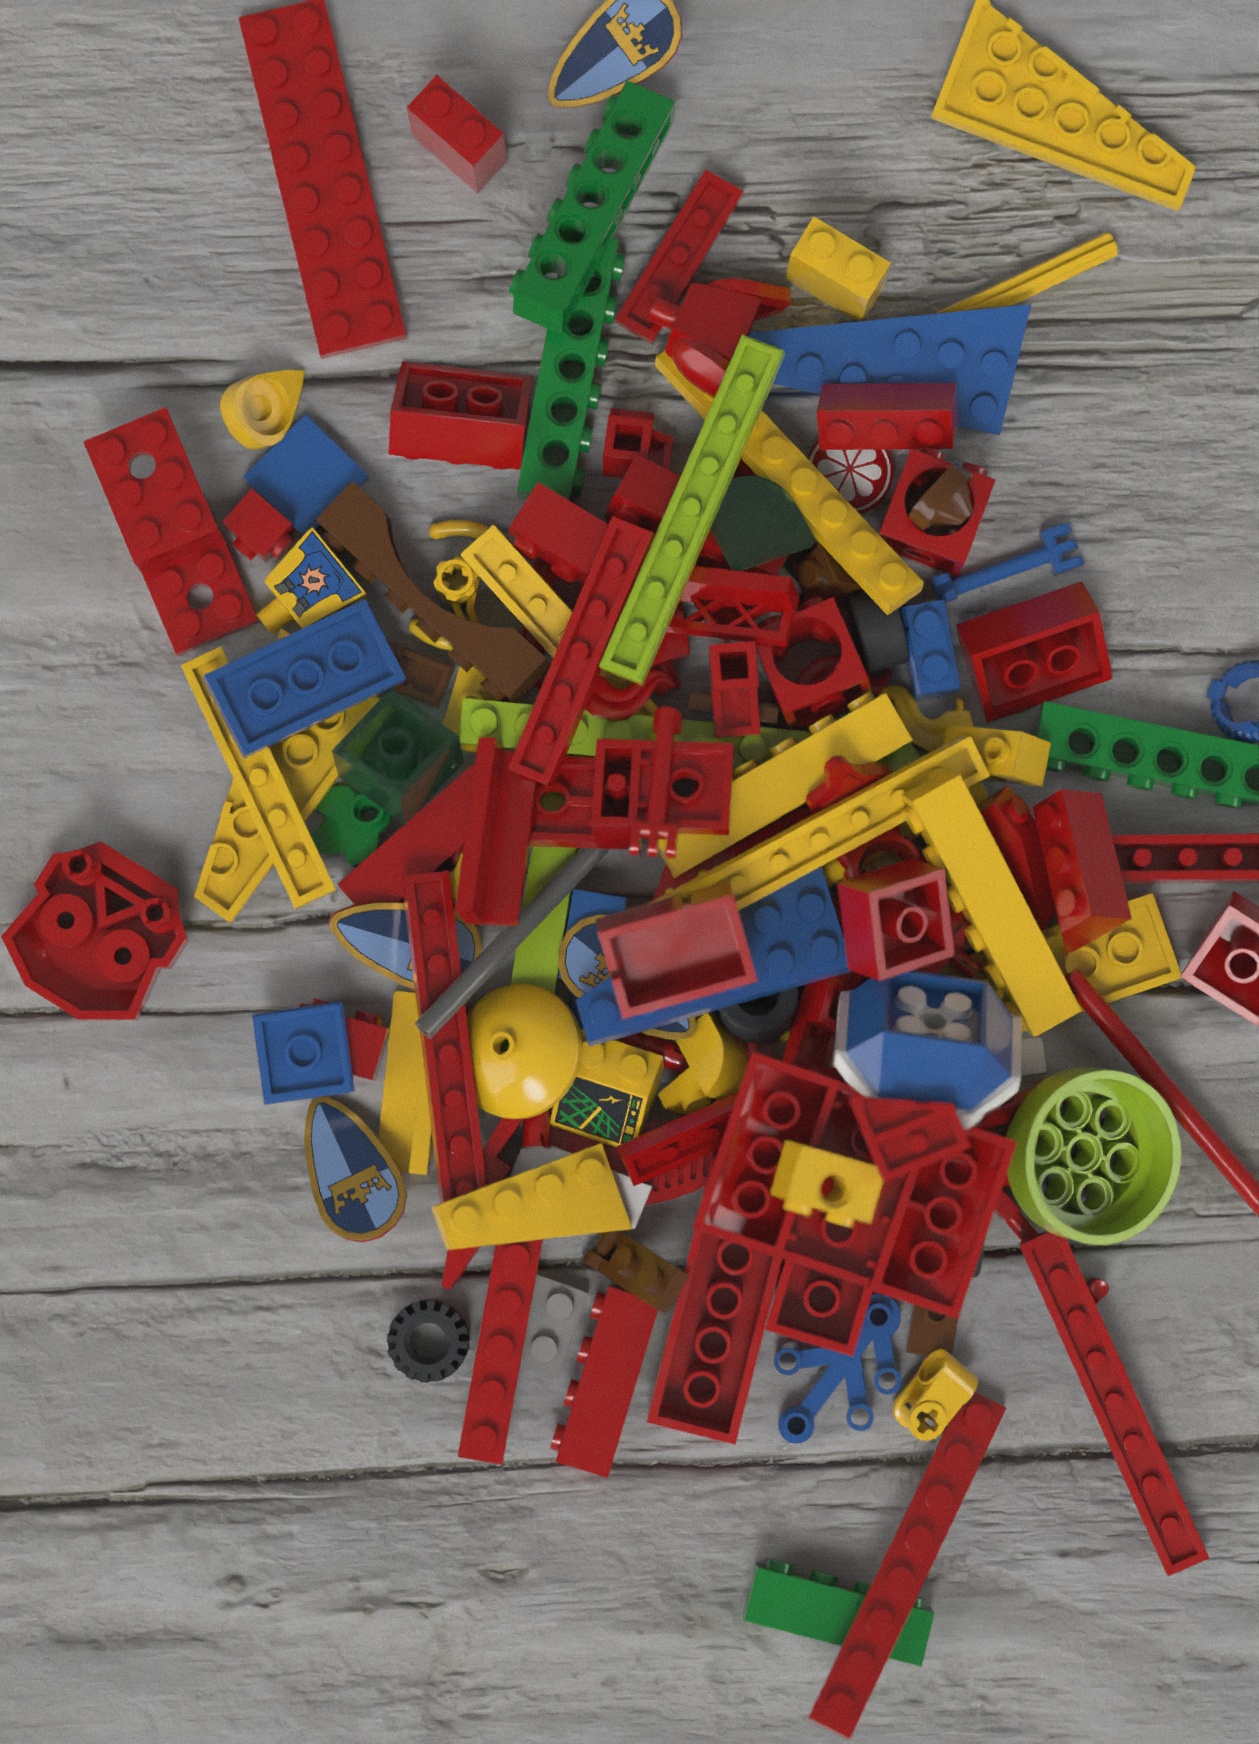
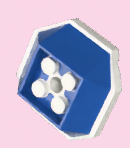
(929, 1042)

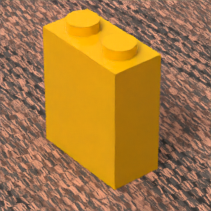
(837, 270)

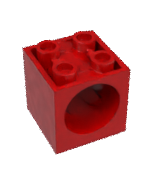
(943, 552)
(808, 704)

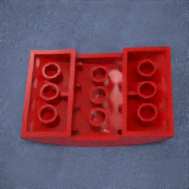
(923, 1224)

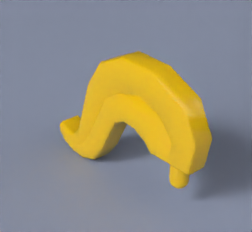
(925, 732)

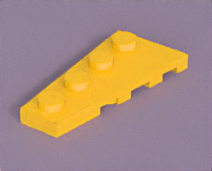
(545, 1202)

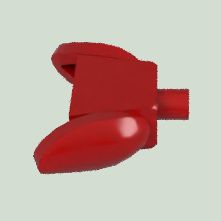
(711, 325)

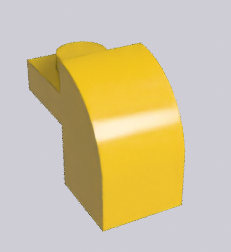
(715, 1068)

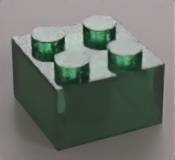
(398, 756)

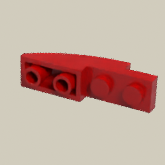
(816, 1018)

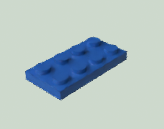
(304, 678)

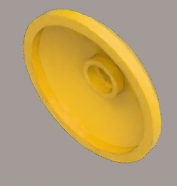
(540, 1055)

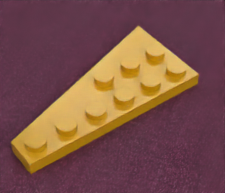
(1039, 105)

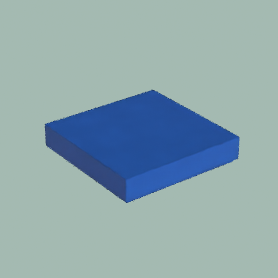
(304, 474)
(303, 1053)

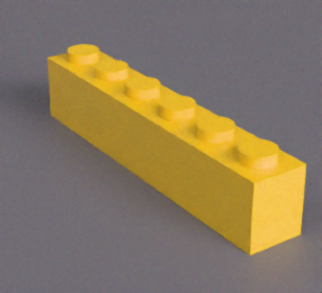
(784, 781)
(990, 902)

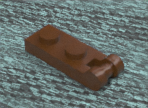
(636, 1269)

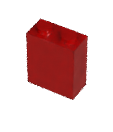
(457, 134)

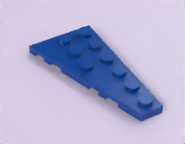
(959, 347)
(790, 942)

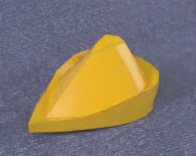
(261, 407)

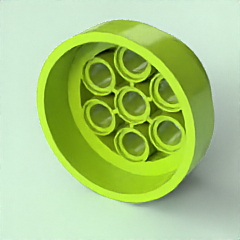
(1135, 1128)

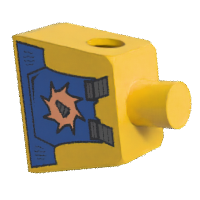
(308, 586)

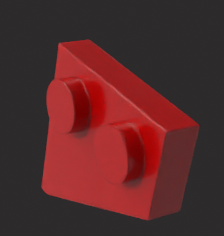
(908, 1133)

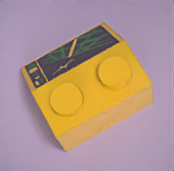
(610, 1093)

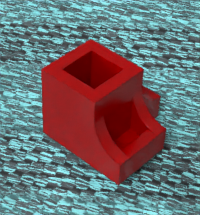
(632, 434)

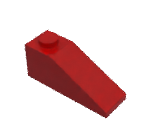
(1020, 846)

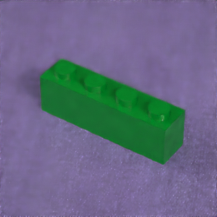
(825, 1610)

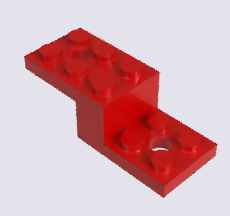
(171, 531)
(614, 790)

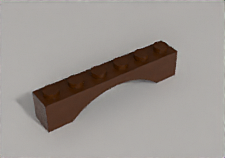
(497, 653)

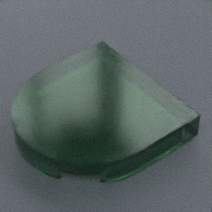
(759, 523)

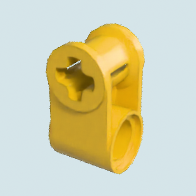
(938, 1392)

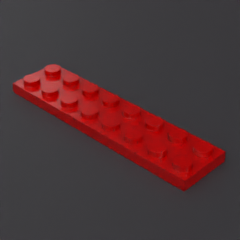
(322, 178)

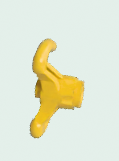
(455, 579)

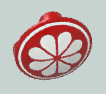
(857, 475)

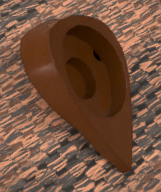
(945, 501)

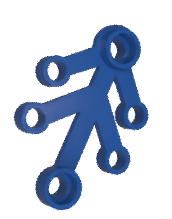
(844, 1366)

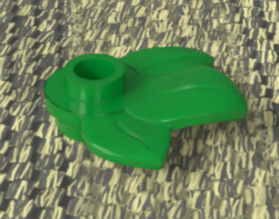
(344, 825)

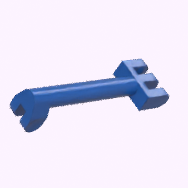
(1051, 552)

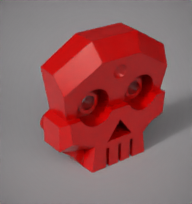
(79, 964)

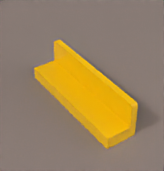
(405, 1107)

